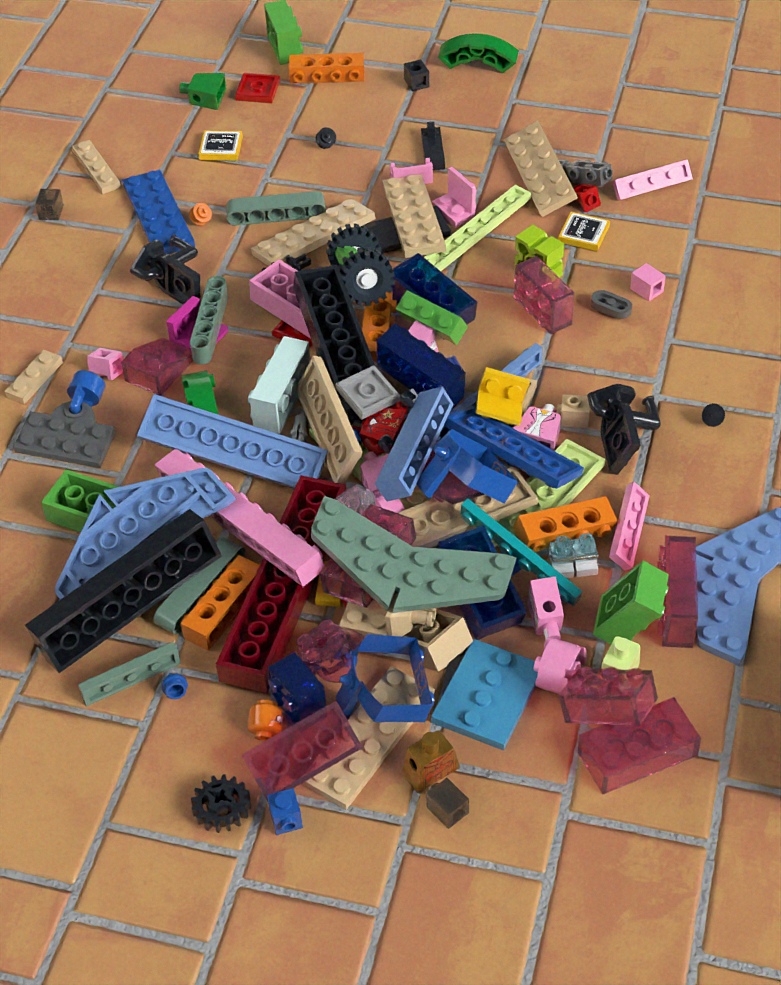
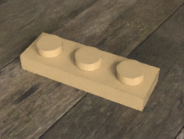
(33, 377)

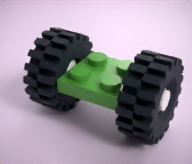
(361, 265)

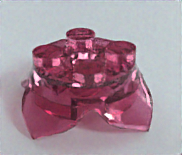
(328, 650)

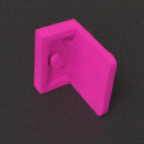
(182, 323)

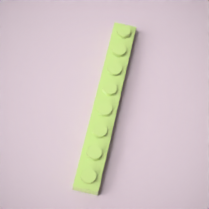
(480, 226)

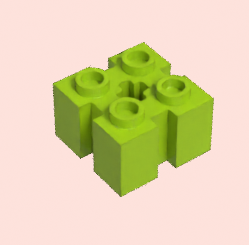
(534, 243)

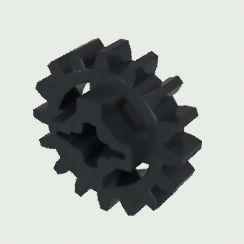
(221, 804)

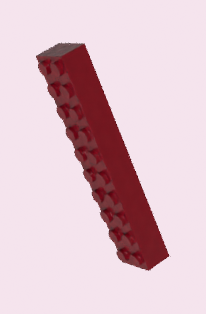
(273, 600)

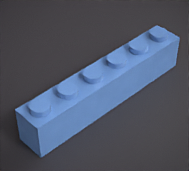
(414, 444)

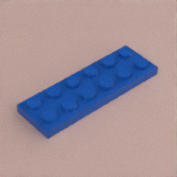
(157, 209)
(515, 447)

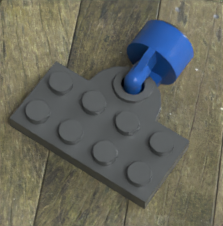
(72, 429)

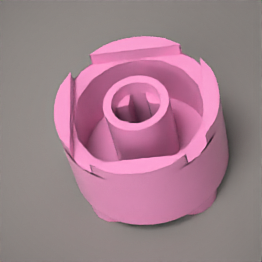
(558, 664)

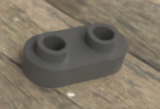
(611, 304)

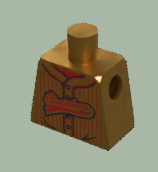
(429, 760)

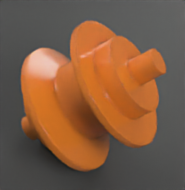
(200, 214)

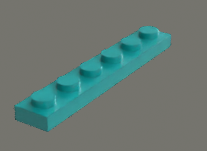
(512, 546)

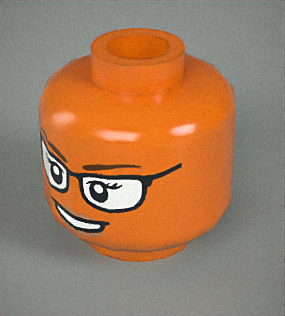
(265, 719)

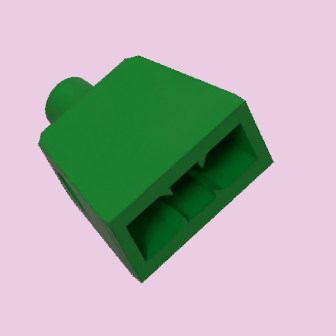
(205, 89)

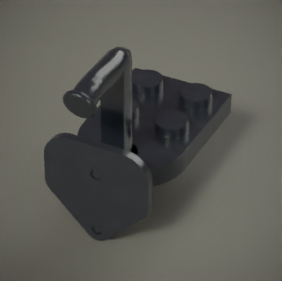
(169, 270)
(620, 422)

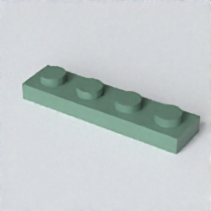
(129, 674)

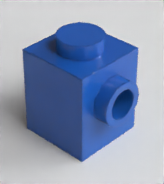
(284, 811)

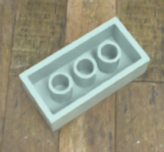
(276, 387)

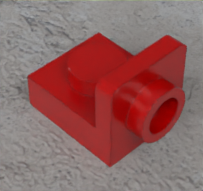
(587, 196)

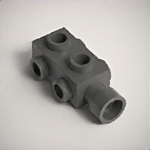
(587, 172)

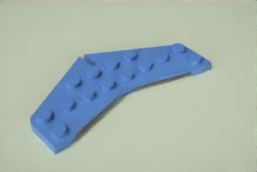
(138, 514)
(728, 583)

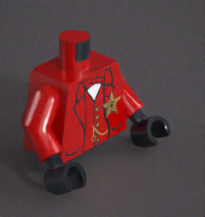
(383, 427)

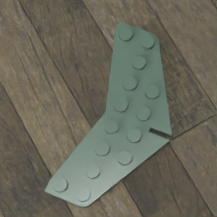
(419, 574)

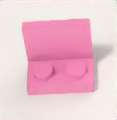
(459, 204)

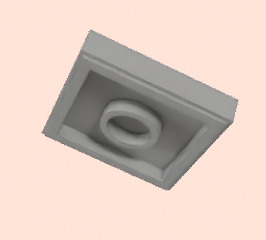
(367, 392)

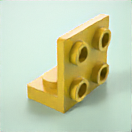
(501, 396)

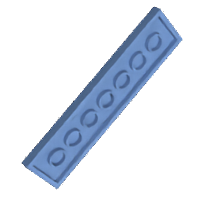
(230, 442)

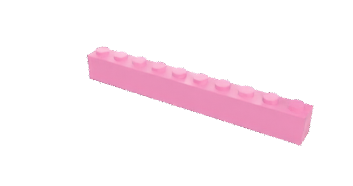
(256, 528)

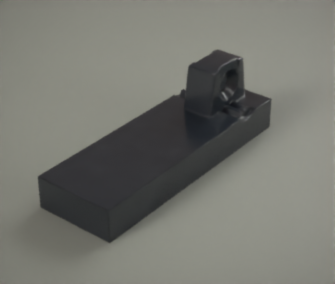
(433, 145)

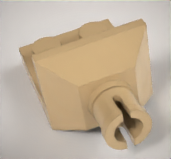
(381, 622)

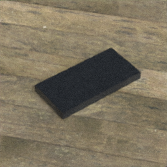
(387, 235)

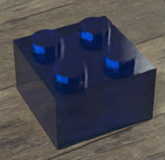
(295, 688)

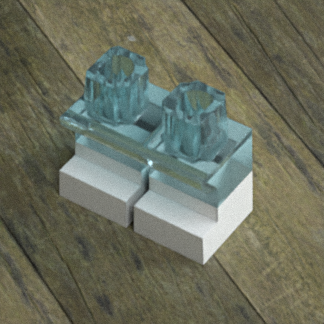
(578, 553)

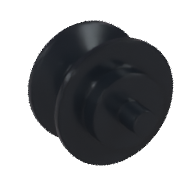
(325, 138)
(713, 415)

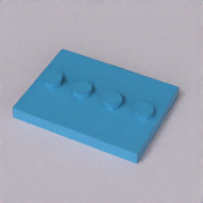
(487, 694)

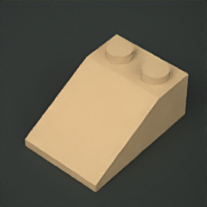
(441, 641)

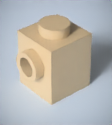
(574, 411)

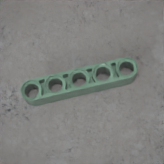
(275, 208)
(209, 320)
(186, 596)

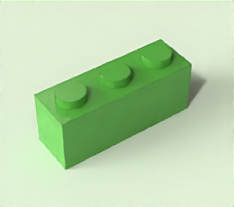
(445, 323)

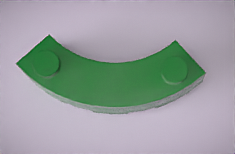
(480, 47)
(199, 390)

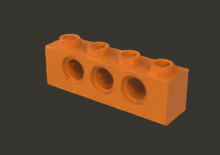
(326, 68)
(377, 321)
(596, 511)
(220, 604)

